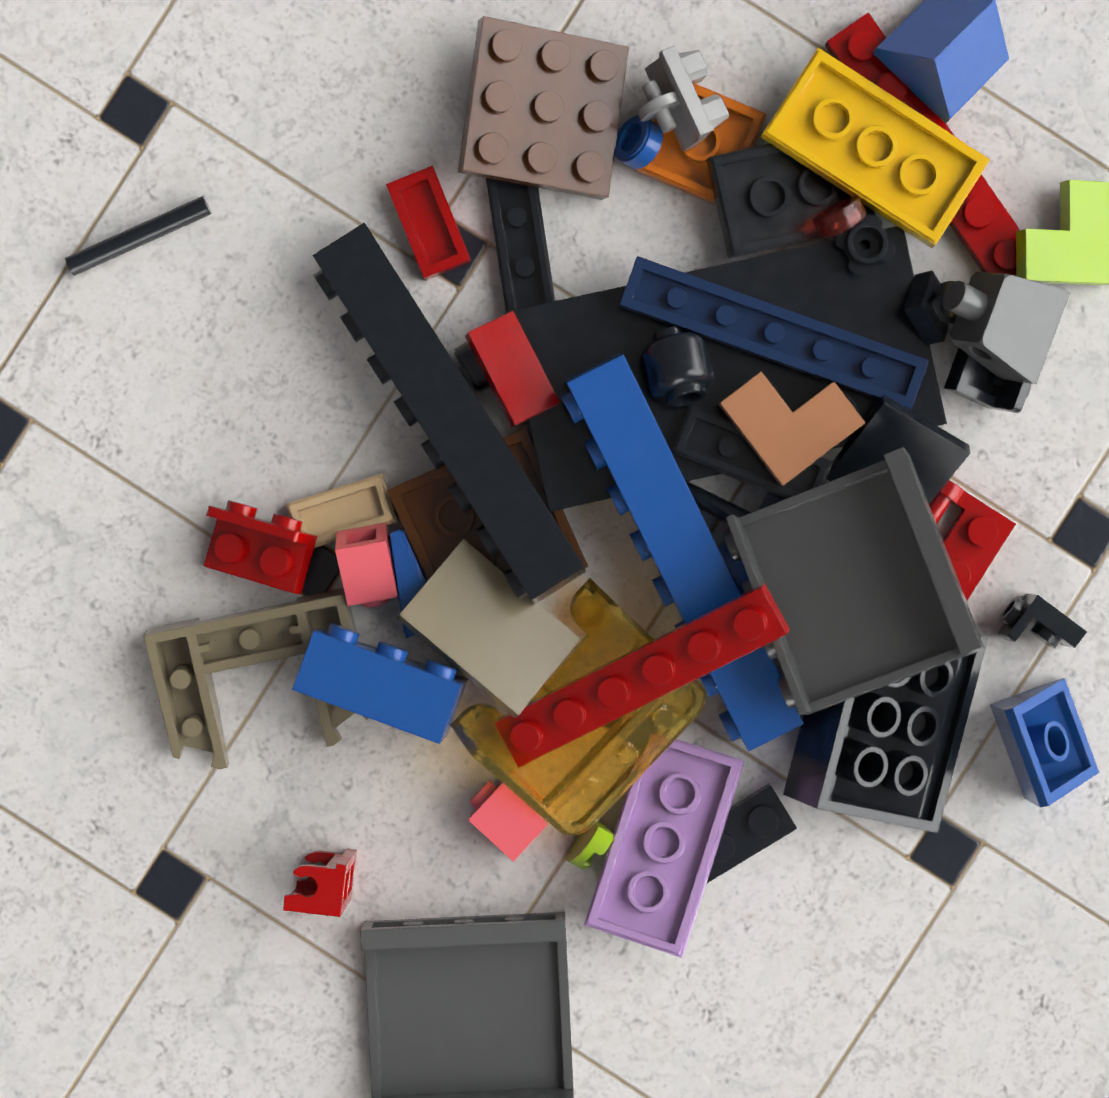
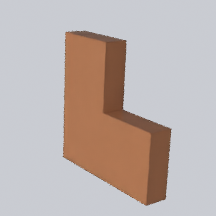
(788, 439)

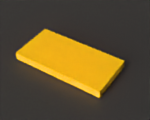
(875, 148)

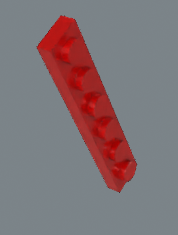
(982, 219)
(643, 675)

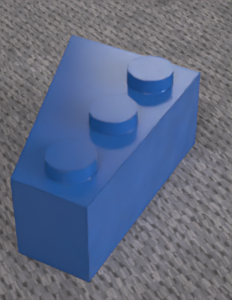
(380, 683)

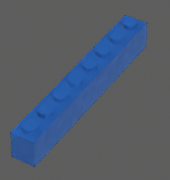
(674, 537)

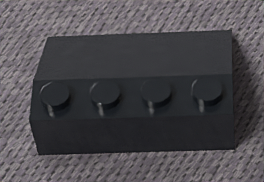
(888, 749)

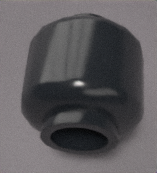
(677, 367)

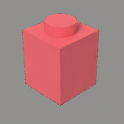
(366, 565)
(505, 818)

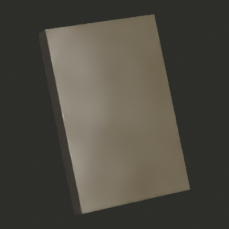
(487, 631)

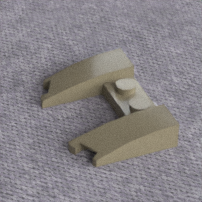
(191, 650)

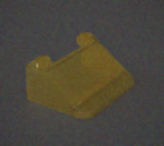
(590, 774)

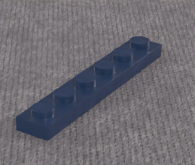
(772, 332)

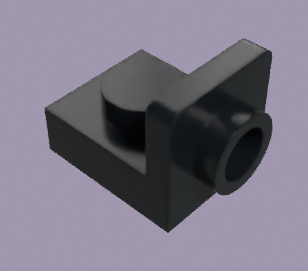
(1050, 624)

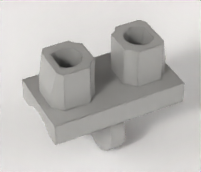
(674, 98)

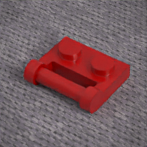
(973, 536)

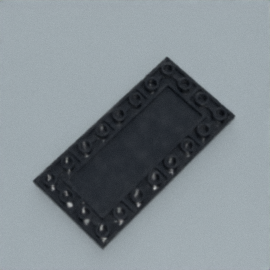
(806, 280)

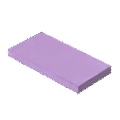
(665, 848)

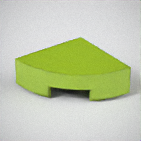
(593, 841)

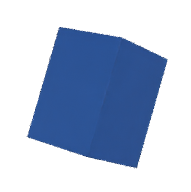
(946, 52)
(1045, 742)

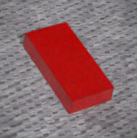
(428, 223)
(512, 369)

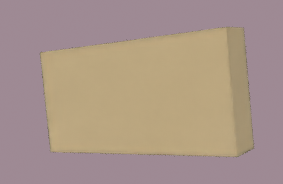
(344, 508)

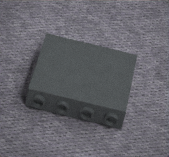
(856, 583)
(469, 1007)

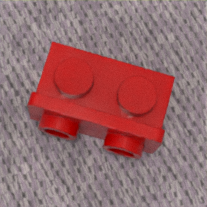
(258, 549)

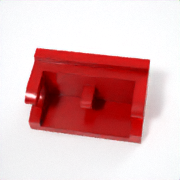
(327, 887)

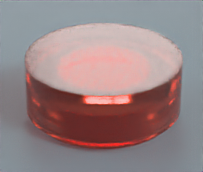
(839, 217)

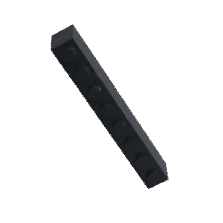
(449, 414)

